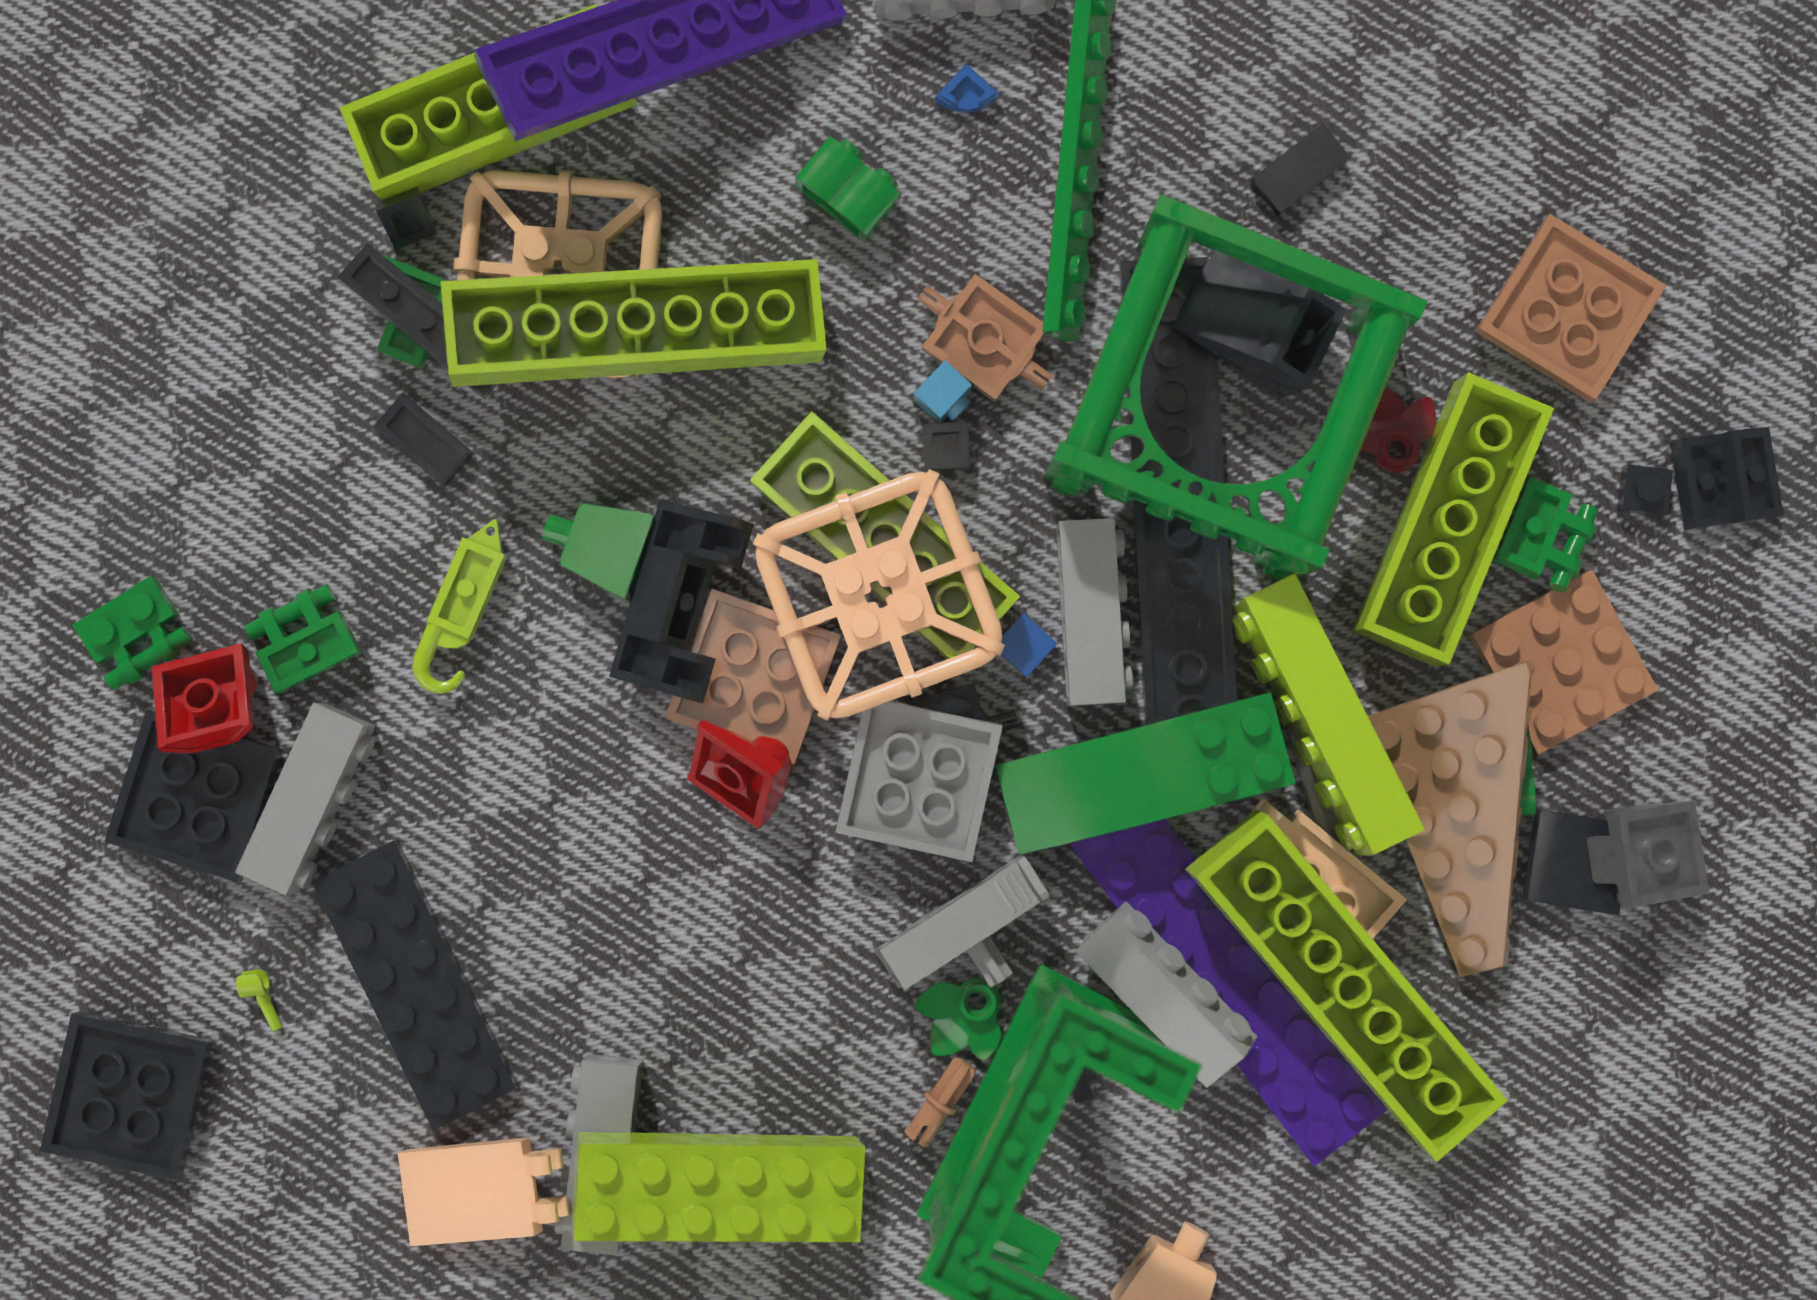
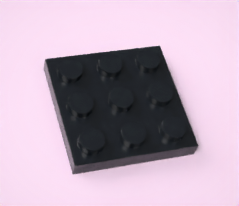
(193, 804)
(126, 1095)

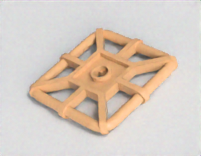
(540, 248)
(906, 609)

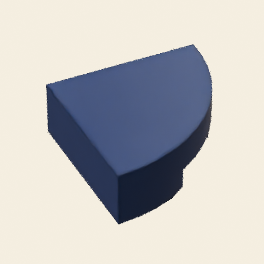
(967, 92)

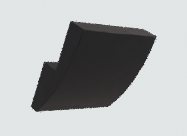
(1726, 478)
(1560, 864)

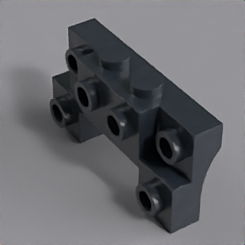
(671, 598)

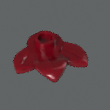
(1399, 425)

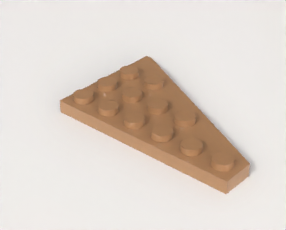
(1463, 772)

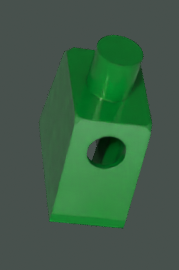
(602, 545)

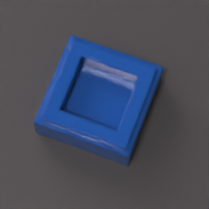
(1026, 645)

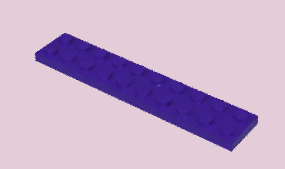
(1291, 1060)

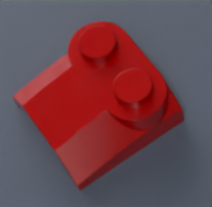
(204, 700)
(740, 772)

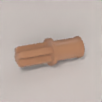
(941, 1101)

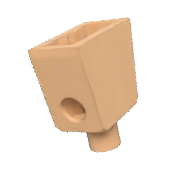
(1169, 1270)

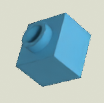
(944, 394)

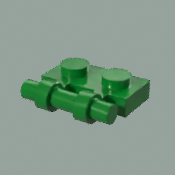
(1533, 529)
(127, 620)
(308, 651)

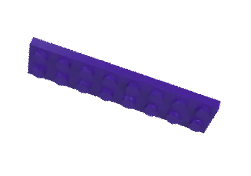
(633, 50)

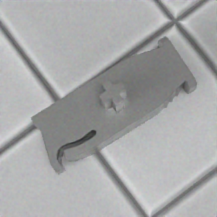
(965, 926)

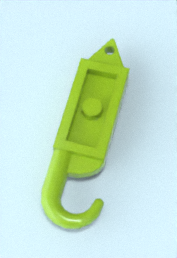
(460, 603)

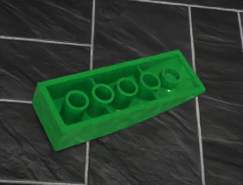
(1145, 774)

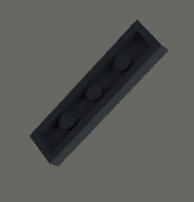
(401, 304)

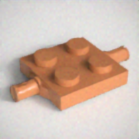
(985, 337)

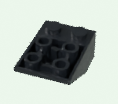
(1260, 322)

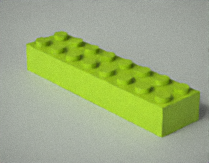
(632, 322)
(1346, 984)

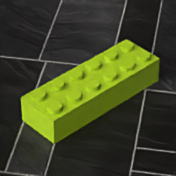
(440, 128)
(818, 466)
(1452, 520)
(1326, 717)
(717, 1187)

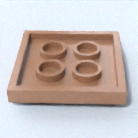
(1570, 308)
(1579, 658)
(753, 676)

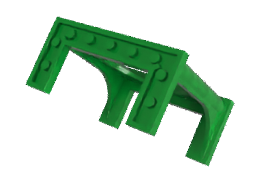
(1086, 457)
(1058, 1028)

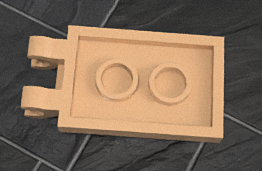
(1353, 882)
(478, 1191)

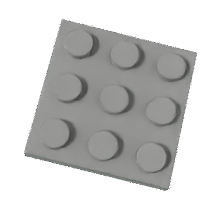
(919, 779)

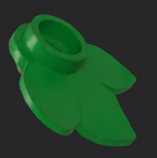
(957, 1022)

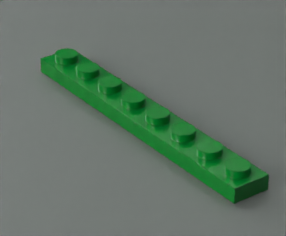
(1077, 169)

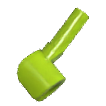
(258, 984)

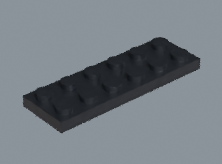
(415, 984)

